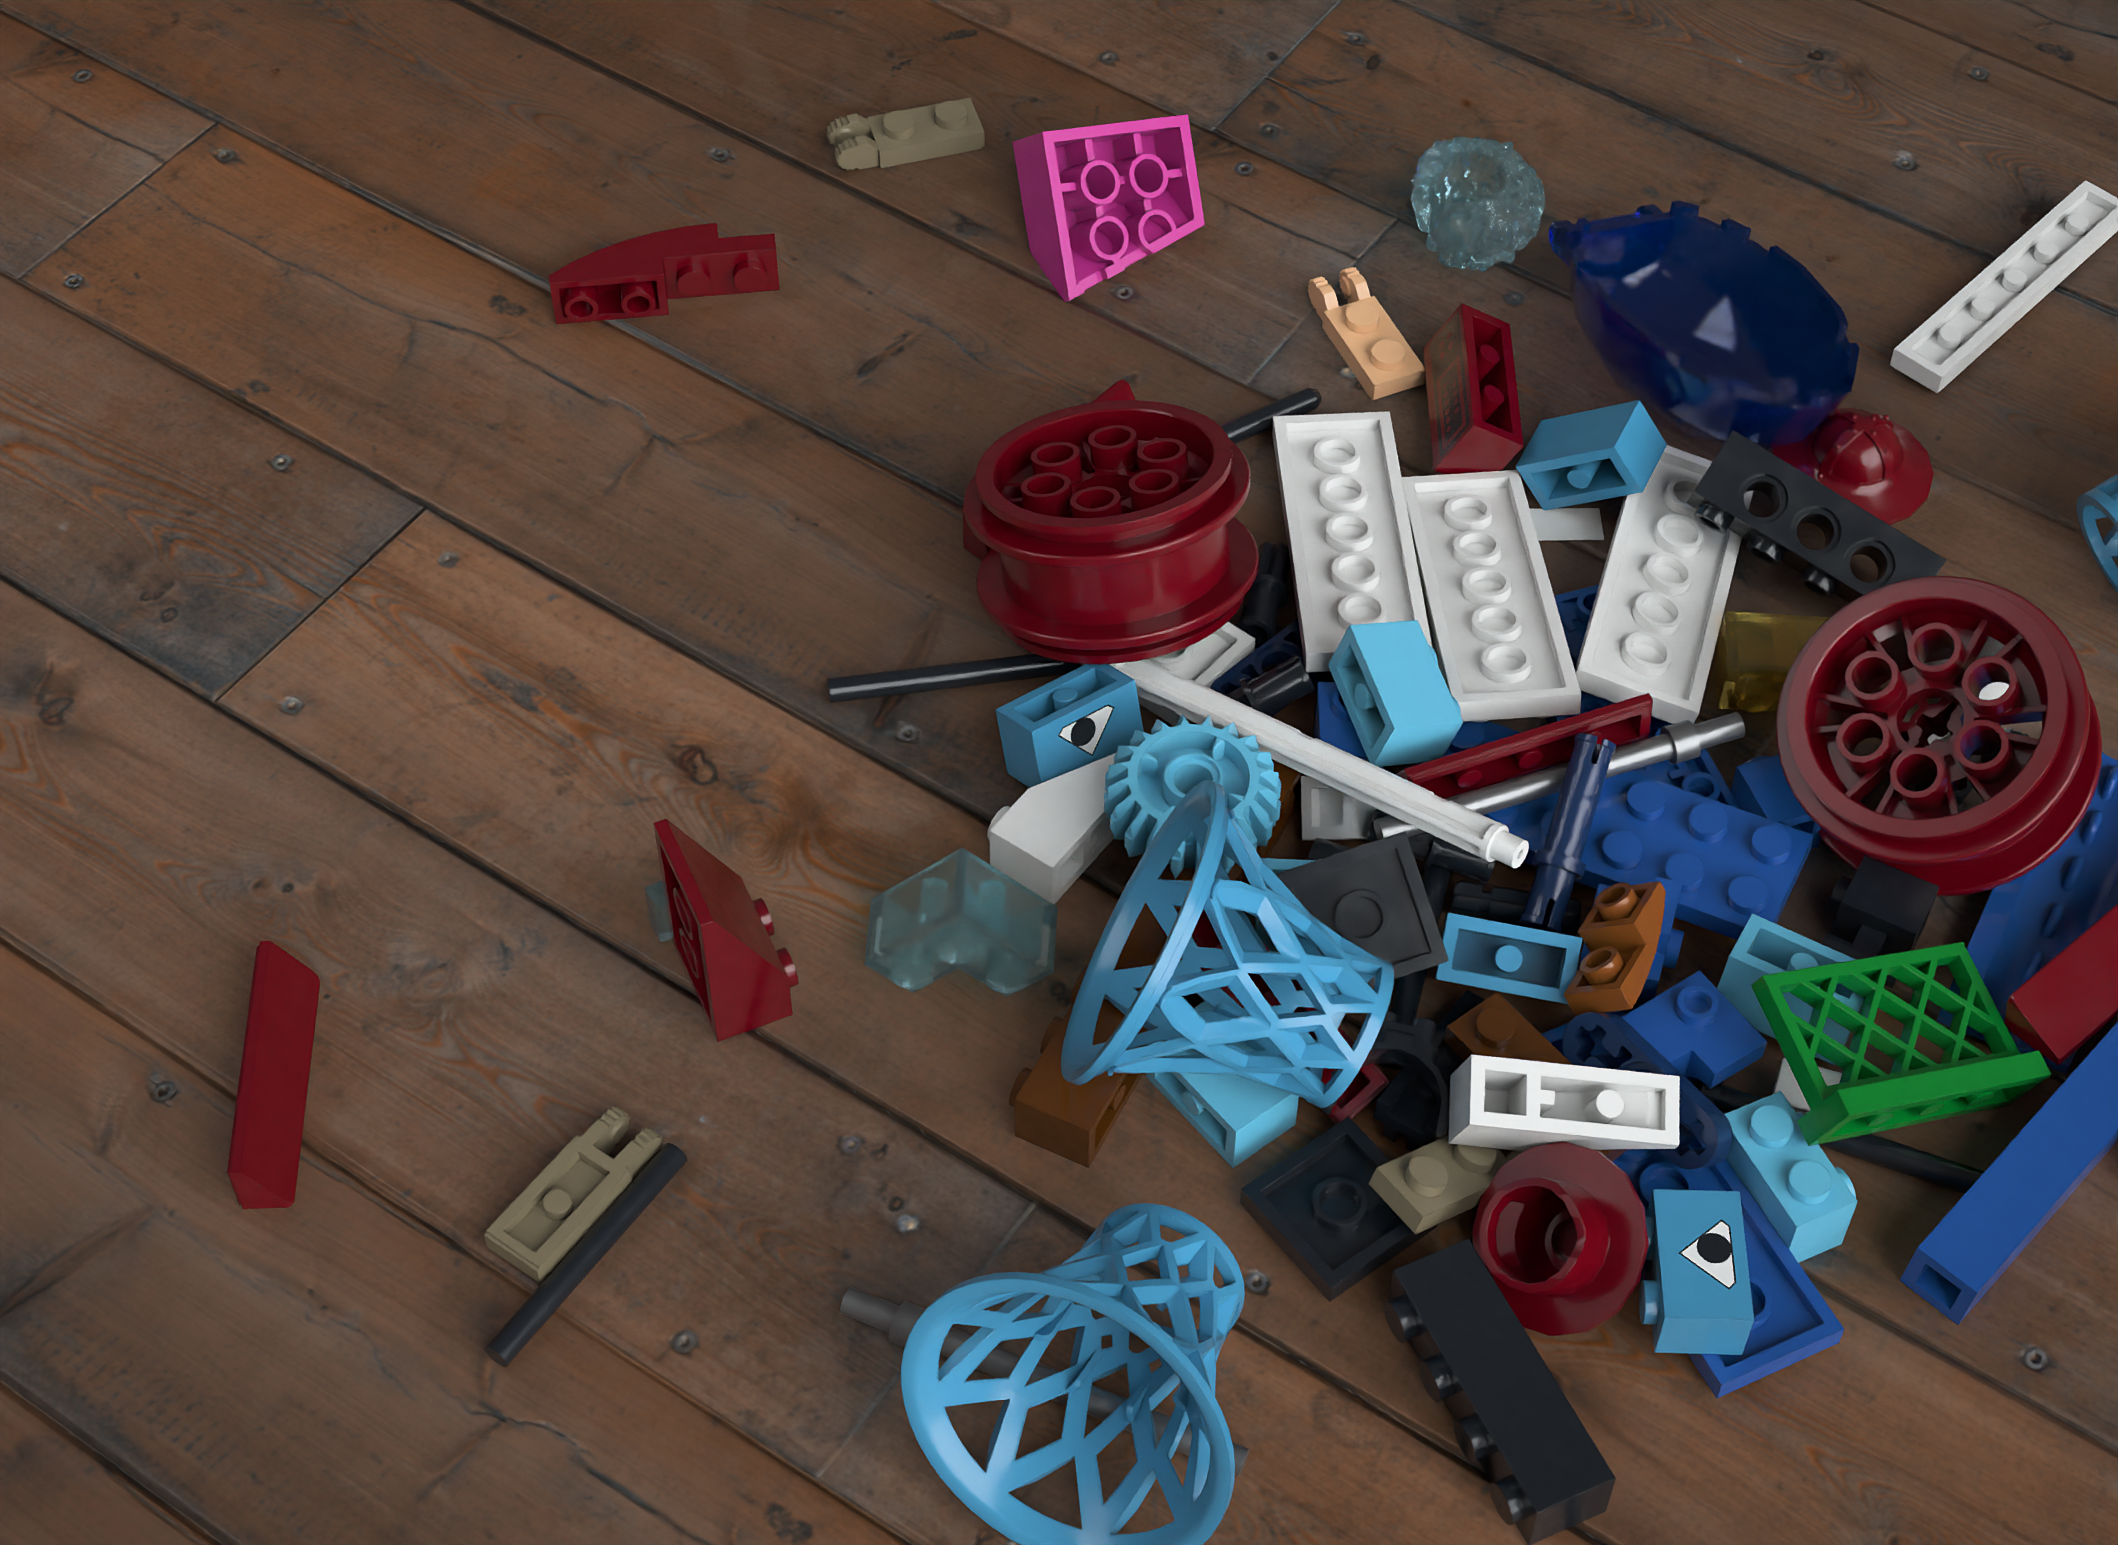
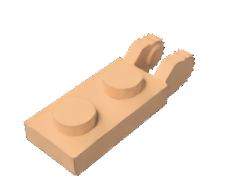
(1366, 336)

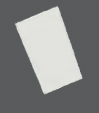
(1567, 524)

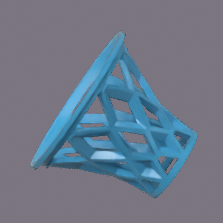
(1284, 1050)
(1095, 1281)

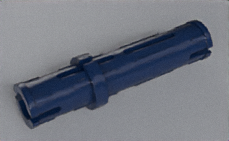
(1561, 856)

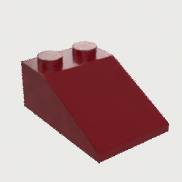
(722, 938)

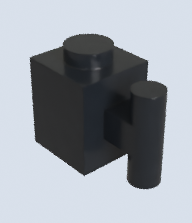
(1879, 912)

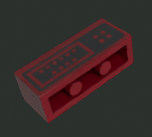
(1472, 394)

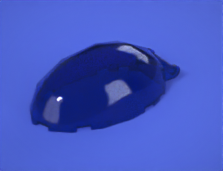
(1708, 323)

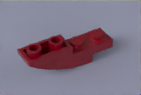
(647, 270)

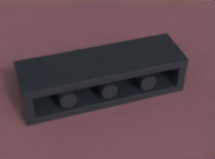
(1498, 1392)

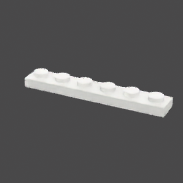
(2008, 288)

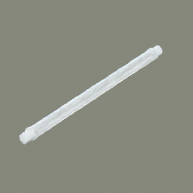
(1331, 765)

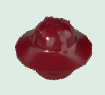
(1866, 463)
(1562, 1237)

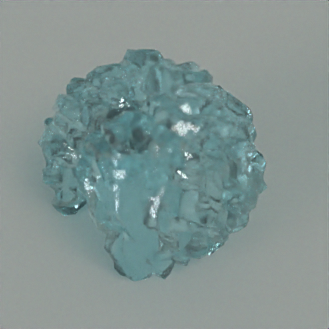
(1476, 201)

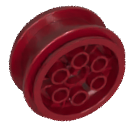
(1112, 531)
(2029, 791)

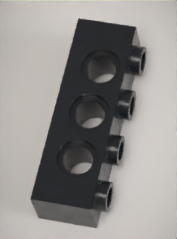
(1801, 499)

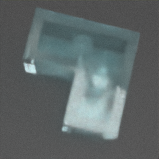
(962, 919)

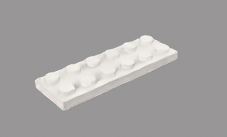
(1345, 527)
(1660, 596)
(1489, 597)

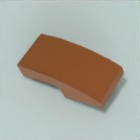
(1622, 944)

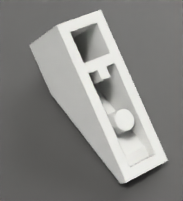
(1053, 831)
(1543, 1103)

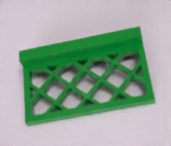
(1904, 1096)

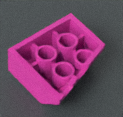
(1106, 197)

